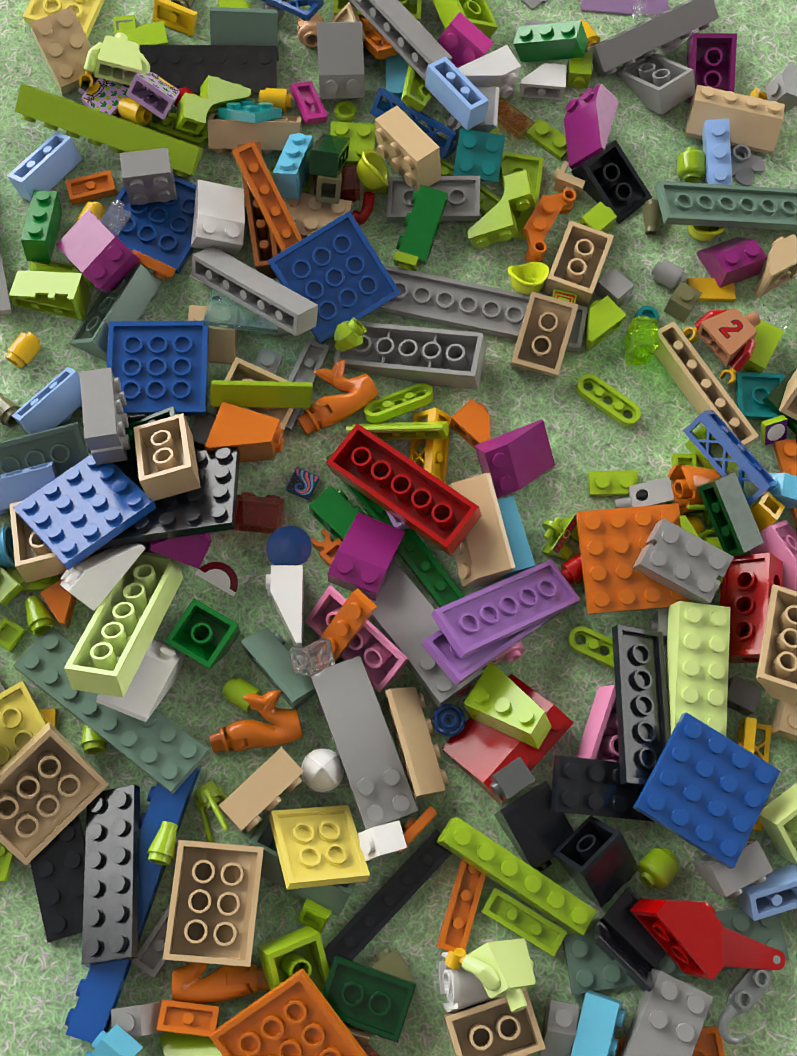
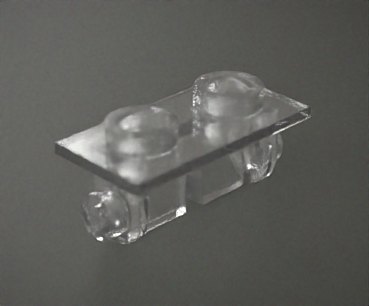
(115, 217)

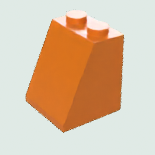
(252, 432)

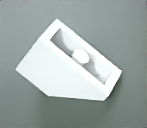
(545, 82)
(382, 840)

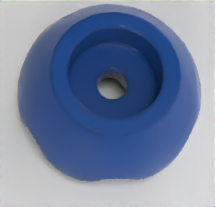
(457, 720)

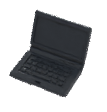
(627, 940)

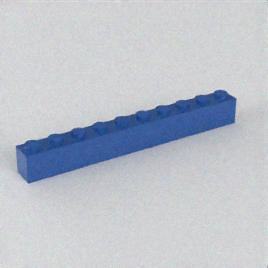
(105, 981)

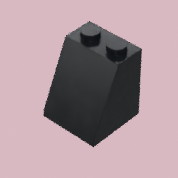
(533, 826)
(597, 860)

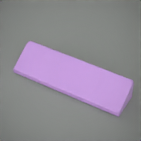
(622, 7)

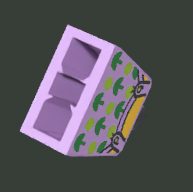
(103, 95)
(155, 95)

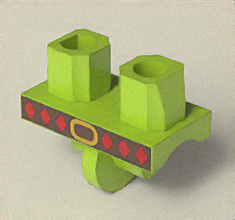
(557, 534)

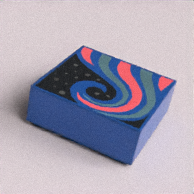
(302, 483)

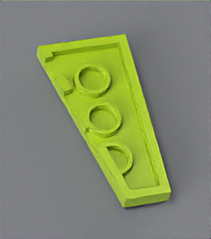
(514, 163)

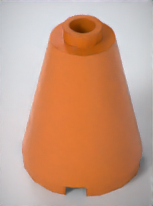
(685, 482)

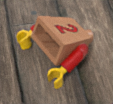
(728, 337)

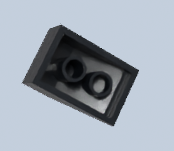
(613, 181)

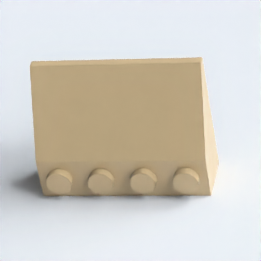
(43, 792)
(213, 903)

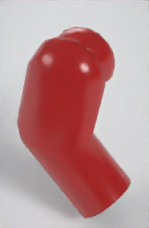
(367, 208)

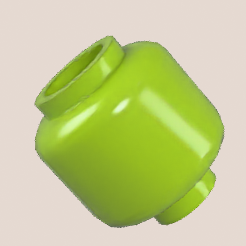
(691, 165)
(658, 868)

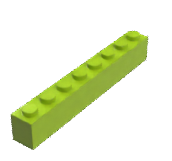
(104, 128)

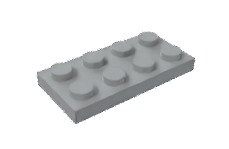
(462, 201)

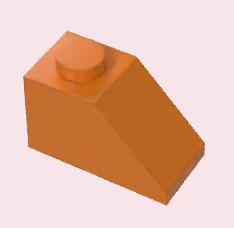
(472, 423)

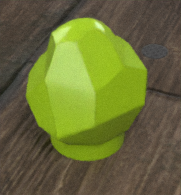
(349, 335)

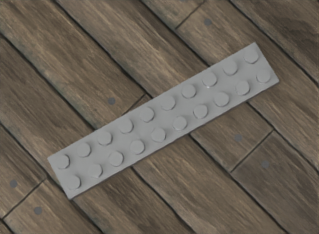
(466, 305)

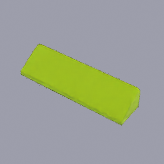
(261, 394)
(406, 430)

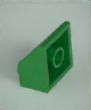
(203, 634)

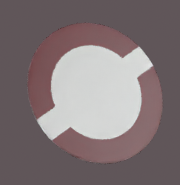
(219, 575)

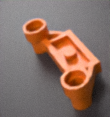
(543, 219)

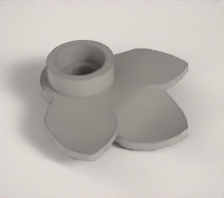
(744, 168)

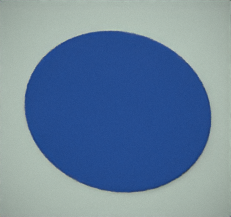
(288, 546)

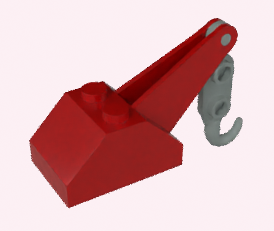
(703, 947)

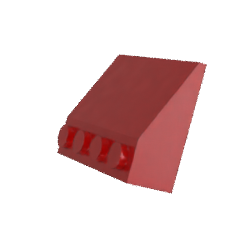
(484, 750)

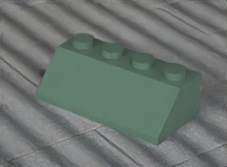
(124, 303)
(330, 896)

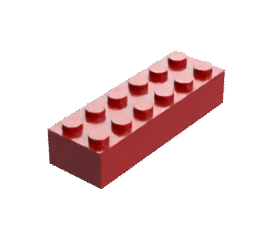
(404, 489)

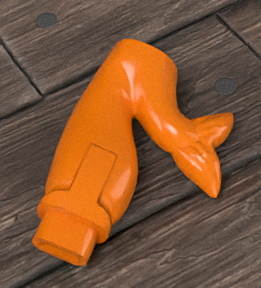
(335, 408)
(255, 734)
(220, 985)

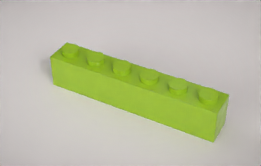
(516, 876)

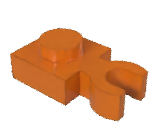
(327, 547)

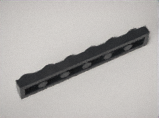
(388, 900)

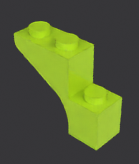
(213, 95)
(500, 221)

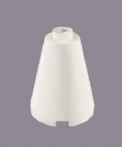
(460, 987)

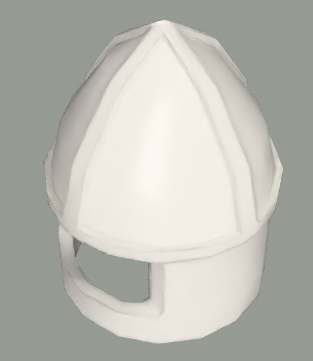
(322, 770)

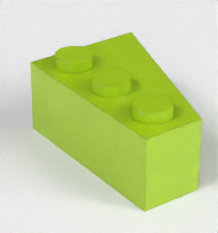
(51, 293)
(507, 708)

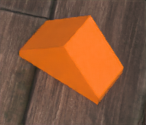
(60, 602)

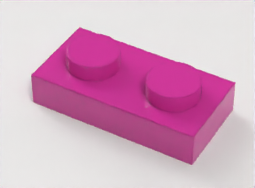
(308, 103)

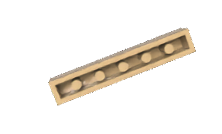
(699, 382)

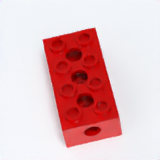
(747, 593)

